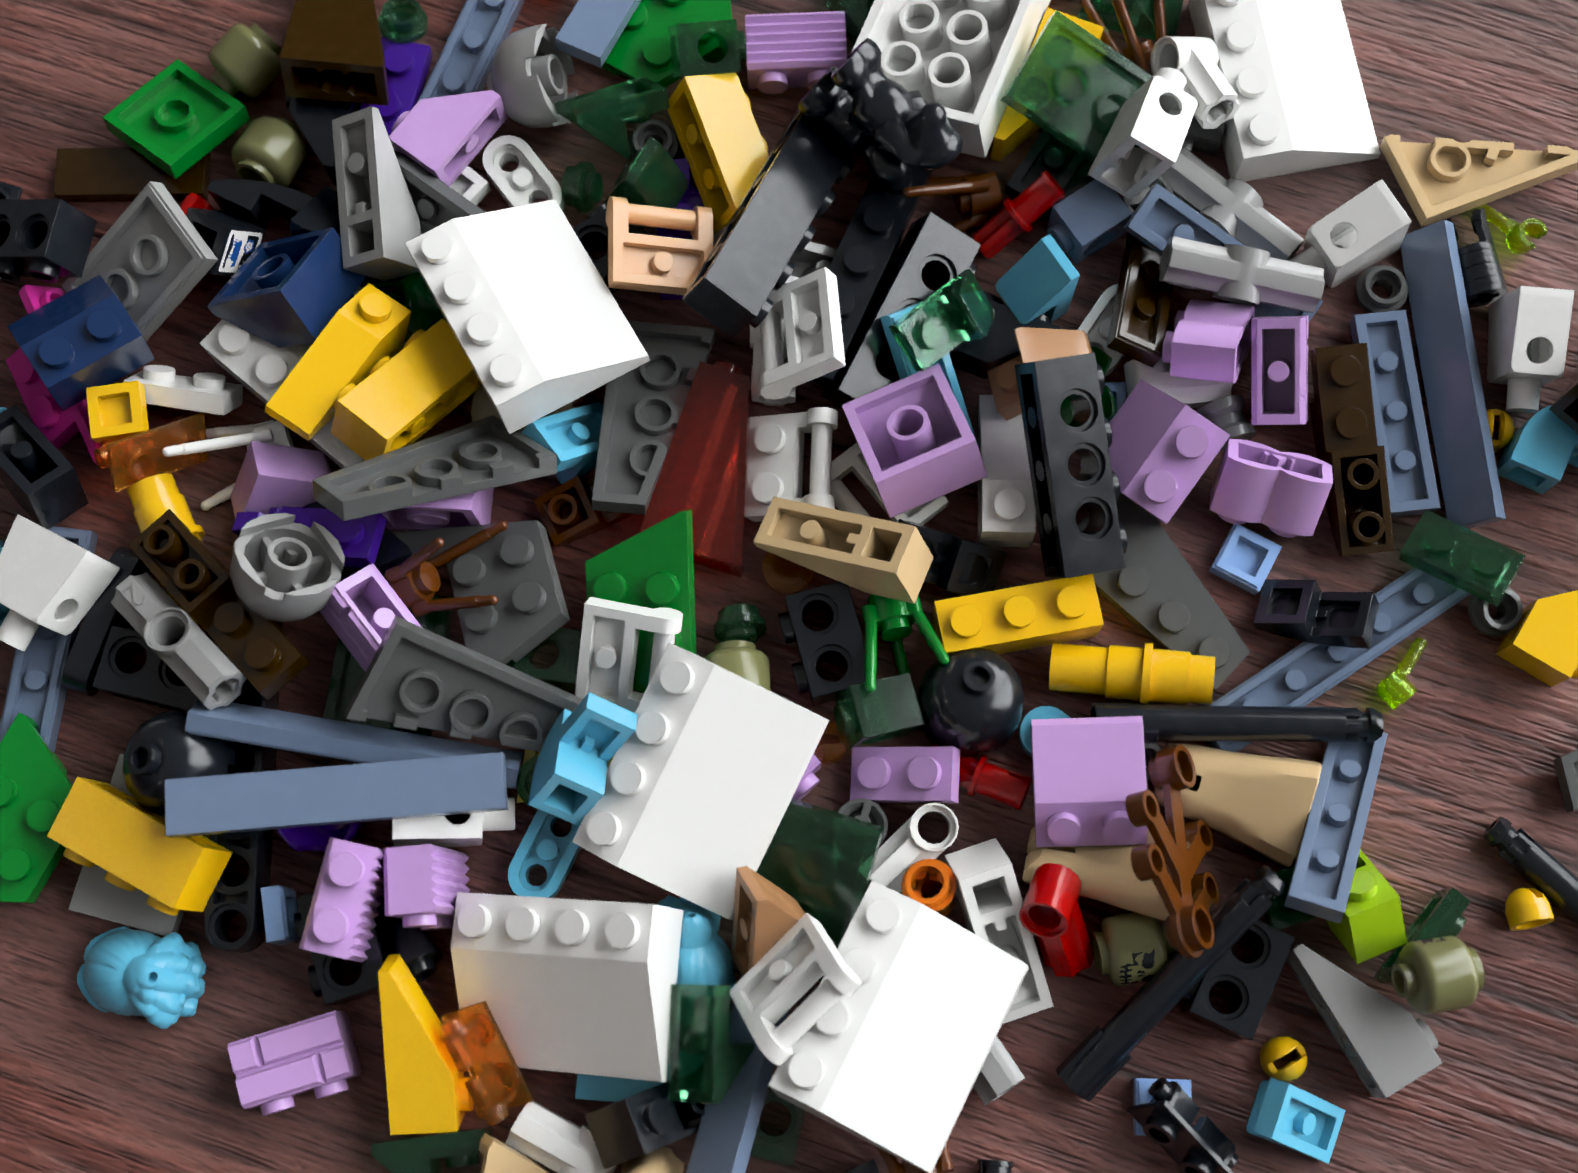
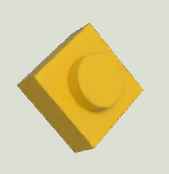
(117, 410)

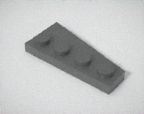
(1166, 596)
(453, 689)

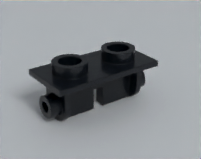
(1169, 1122)

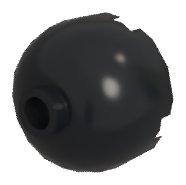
(971, 701)
(166, 751)

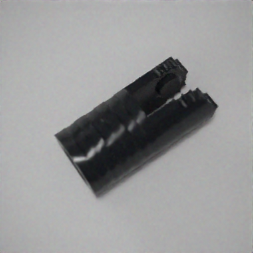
(1481, 264)

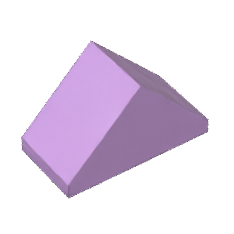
(277, 477)

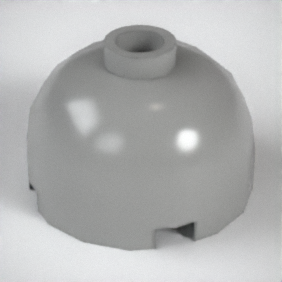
(531, 76)
(285, 567)

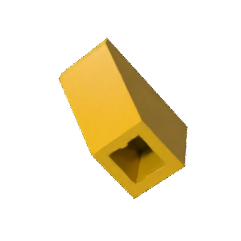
(1546, 639)

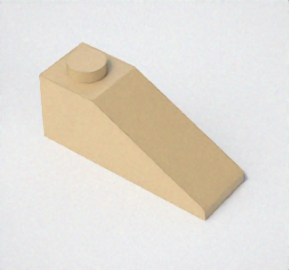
(848, 547)

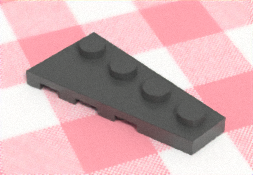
(644, 413)
(435, 469)

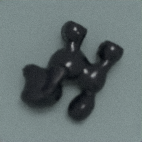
(881, 118)

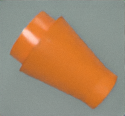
(930, 877)

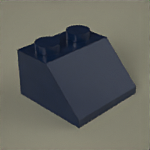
(288, 289)
(81, 341)

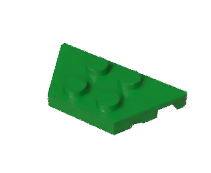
(645, 42)
(653, 573)
(30, 799)

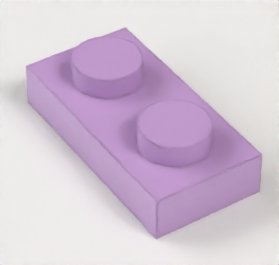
(906, 774)

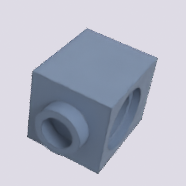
(1088, 220)

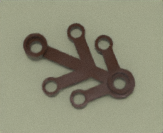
(1180, 848)

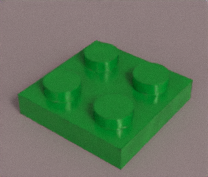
(176, 118)

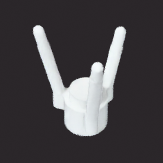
(228, 437)

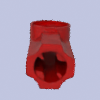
(1056, 919)

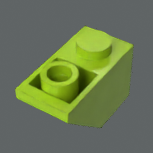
(1372, 915)

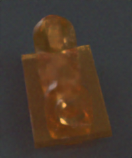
(142, 455)
(483, 1052)

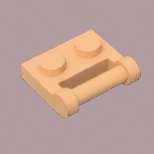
(653, 261)

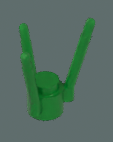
(894, 622)

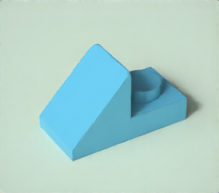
(1039, 283)
(572, 437)
(1295, 1119)

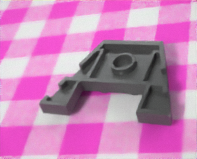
(515, 569)

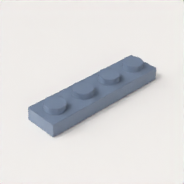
(1165, 216)
(1398, 411)
(1335, 829)

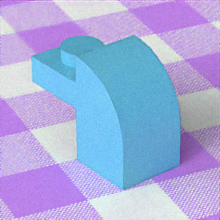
(1539, 452)
(576, 757)

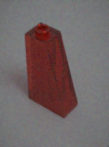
(709, 467)

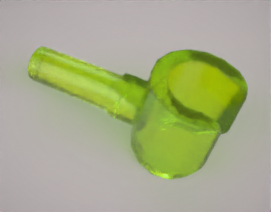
(1515, 231)
(1395, 687)

